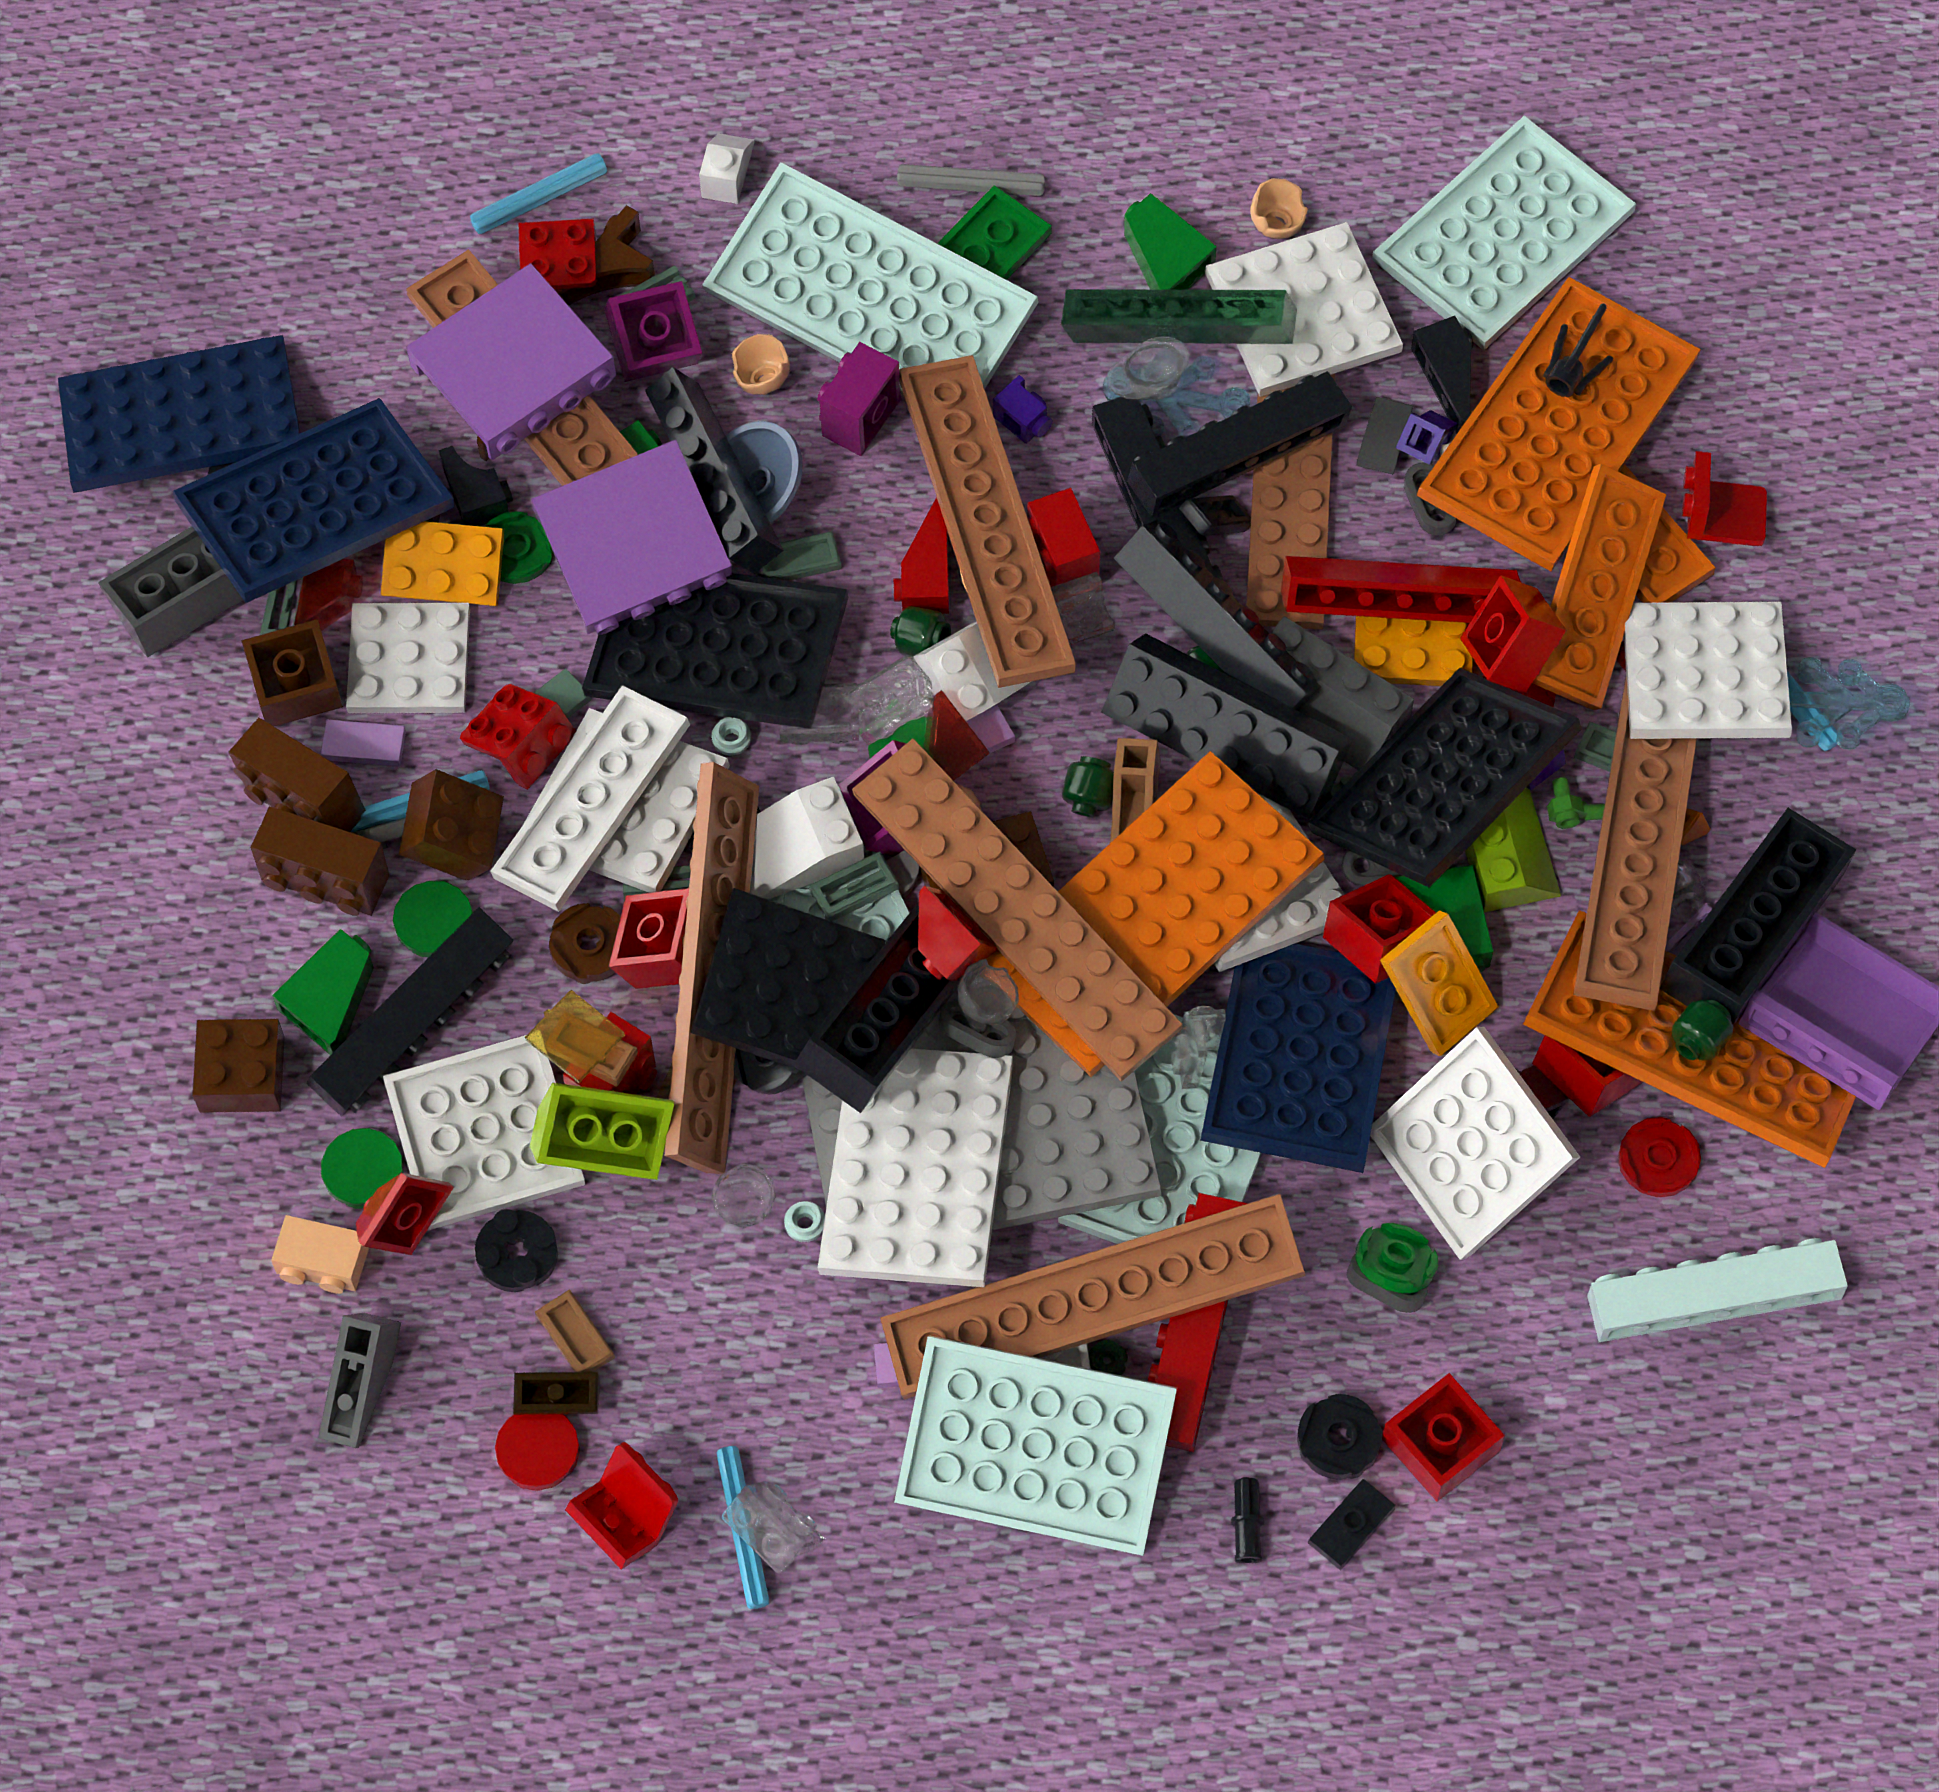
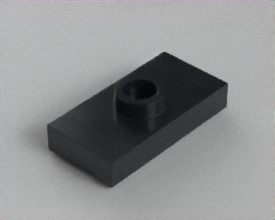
(1216, 515)
(1351, 1524)

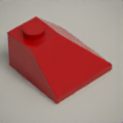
(948, 936)
(401, 1213)

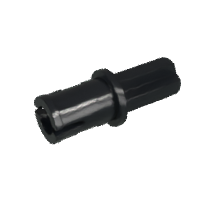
(1247, 1520)

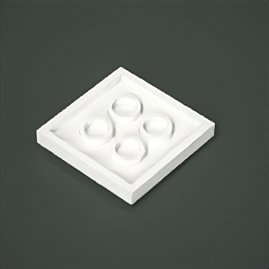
(408, 658)

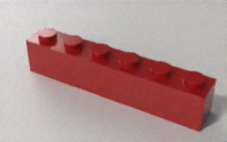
(1386, 588)
(1190, 1348)

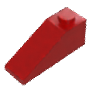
(926, 566)

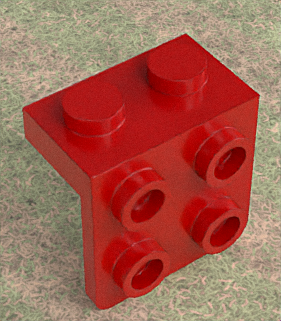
(560, 251)
(1722, 509)
(520, 732)
(626, 1507)

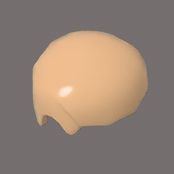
(1281, 200)
(758, 357)

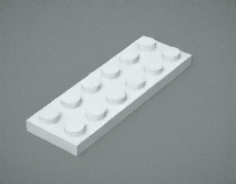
(590, 798)

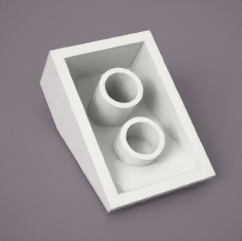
(964, 672)
(803, 840)

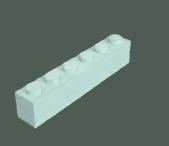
(1716, 1289)

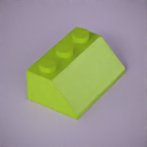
(1513, 859)
(601, 1131)

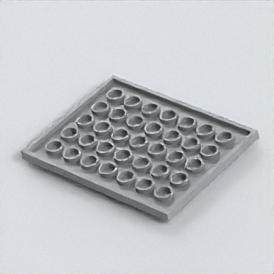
(1067, 1135)

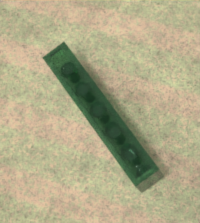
(1179, 314)

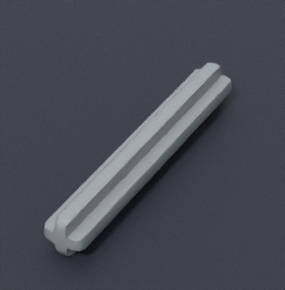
(970, 179)

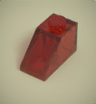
(329, 593)
(951, 739)

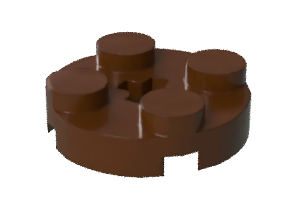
(565, 942)

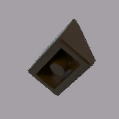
(556, 1393)

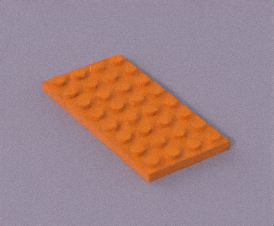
(1529, 452)
(1179, 888)
(1744, 1084)

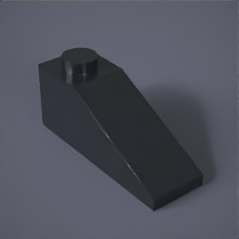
(1446, 361)

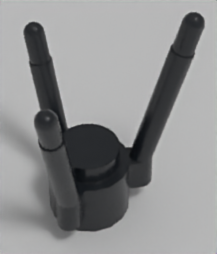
(1566, 375)

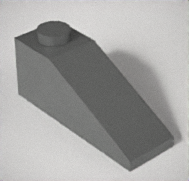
(357, 1377)

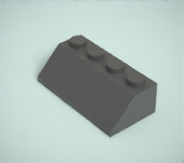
(169, 591)
(1349, 694)

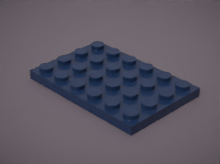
(176, 413)
(313, 500)
(1300, 1058)

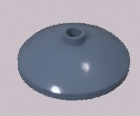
(769, 462)

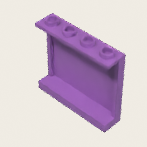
(513, 360)
(633, 538)
(1846, 1011)

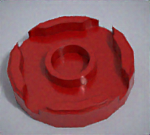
(1654, 1170)
(537, 1450)

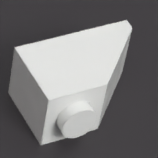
(725, 167)

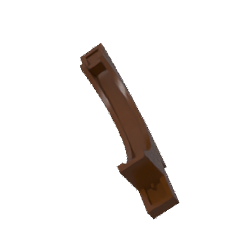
(615, 267)

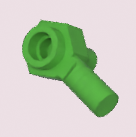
(1568, 809)

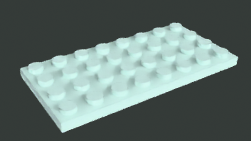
(854, 276)

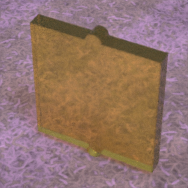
(574, 1036)

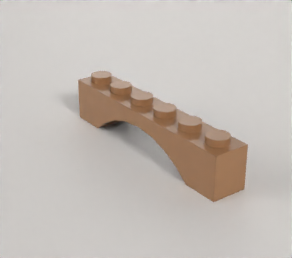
(1134, 781)

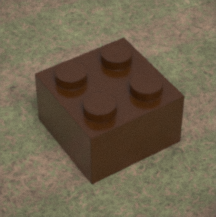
(292, 673)
(451, 825)
(238, 1065)

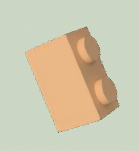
(319, 1255)

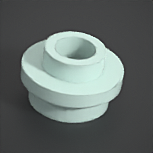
(725, 727)
(800, 1210)

